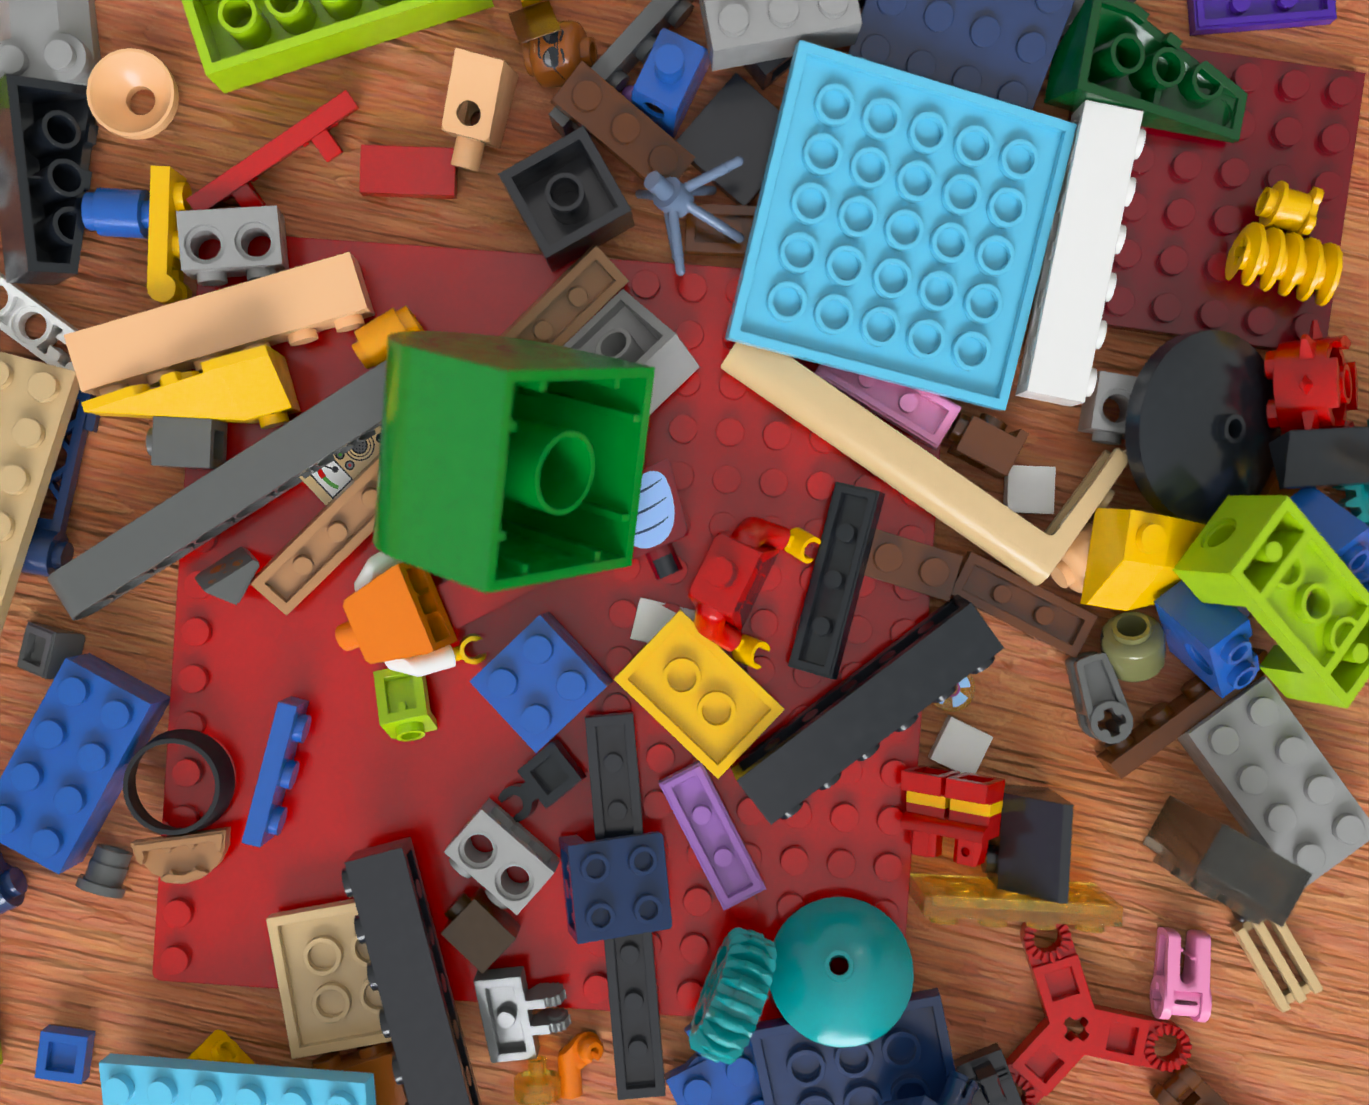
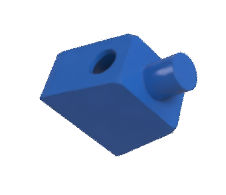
(670, 79)

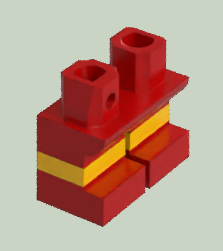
(954, 807)

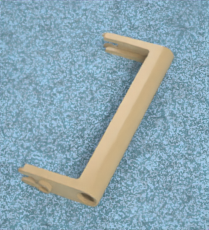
(919, 473)

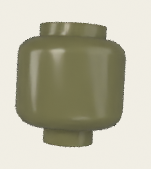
(1134, 646)

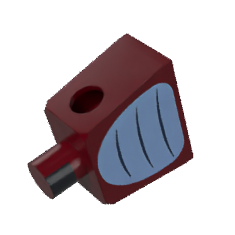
(659, 520)

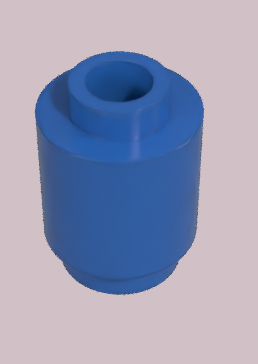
(117, 212)

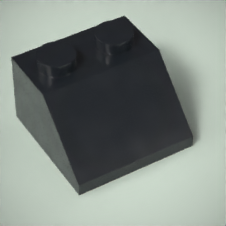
(1032, 844)

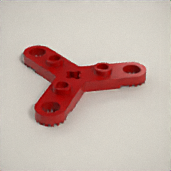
(1107, 1032)

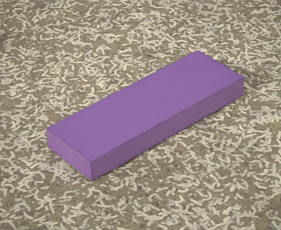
(712, 835)

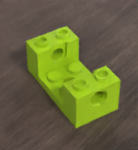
(1269, 560)

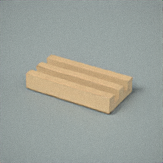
(1295, 991)

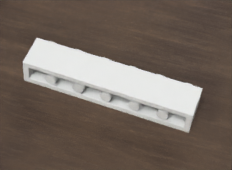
(1080, 256)

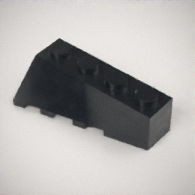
(43, 177)

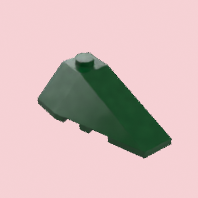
(1129, 63)

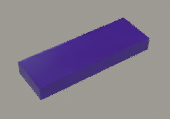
(1252, 15)

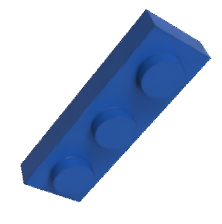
(277, 771)

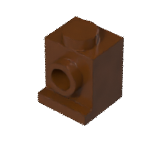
(985, 443)

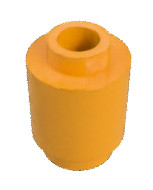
(373, 336)

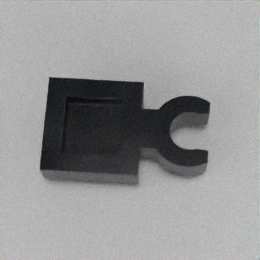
(546, 778)

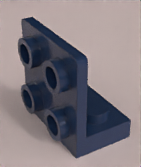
(615, 886)

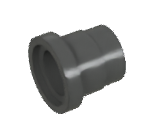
(106, 872)

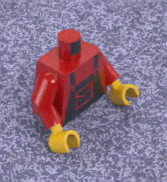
(734, 577)

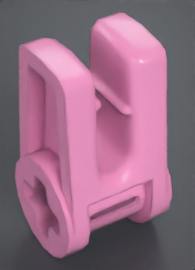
(1185, 993)

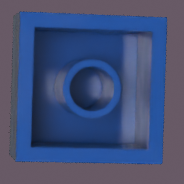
(541, 681)

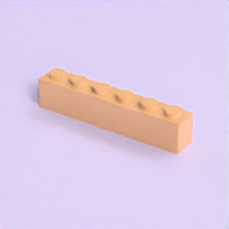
(221, 322)

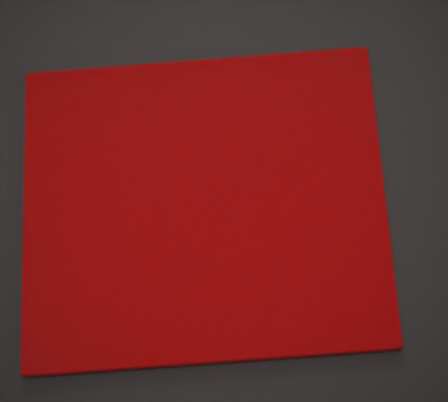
(363, 789)

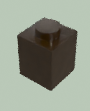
(479, 929)

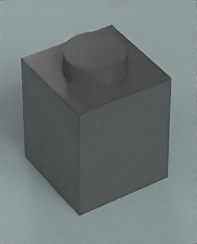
(187, 442)

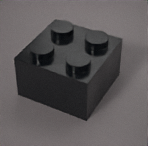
(567, 198)

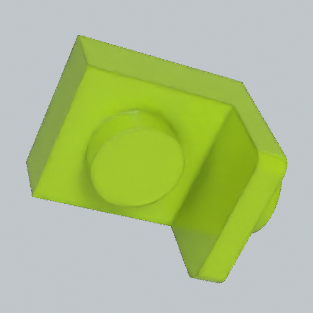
(403, 705)

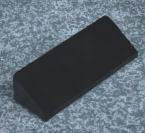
(1321, 457)

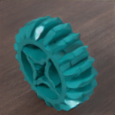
(733, 996)

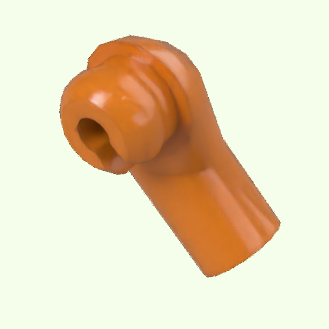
(574, 1058)

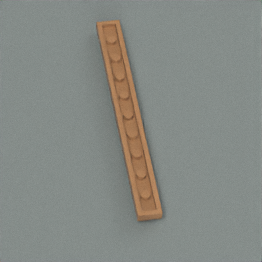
(351, 514)

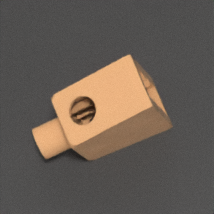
(476, 86)

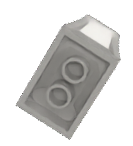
(49, 39)

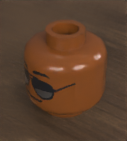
(558, 54)

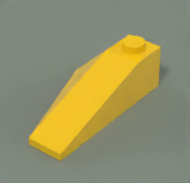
(233, 389)
(1134, 557)

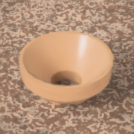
(115, 83)

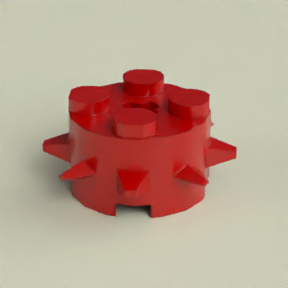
(1311, 383)

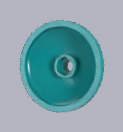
(850, 1006)

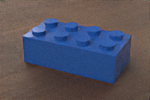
(75, 760)

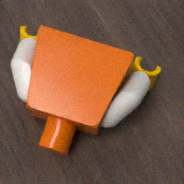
(400, 620)

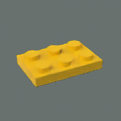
(699, 694)

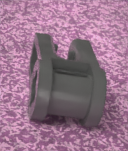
(1096, 691)

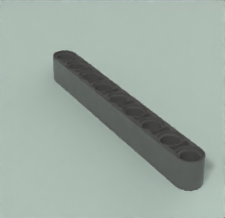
(221, 497)

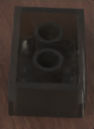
(1225, 864)

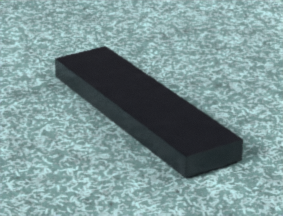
(836, 580)

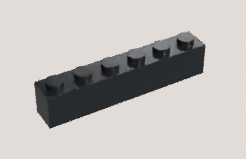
(866, 709)
(409, 975)

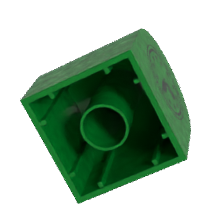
(509, 458)

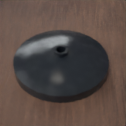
(1200, 424)

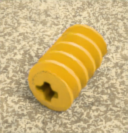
(1287, 260)

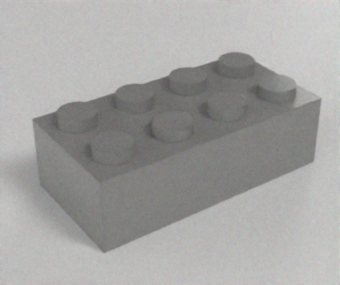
(1277, 780)

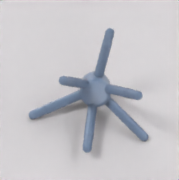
(677, 199)

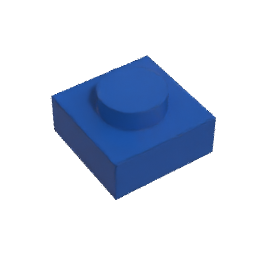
(64, 1054)

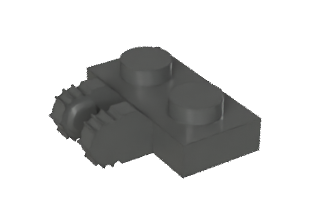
(508, 1012)

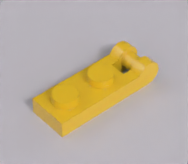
(164, 270)

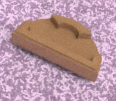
(183, 856)

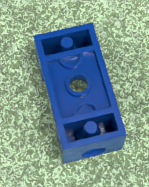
(1216, 636)

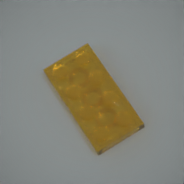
(972, 897)

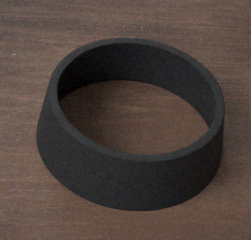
(218, 762)

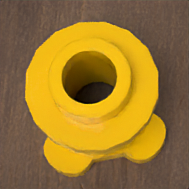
(1288, 208)

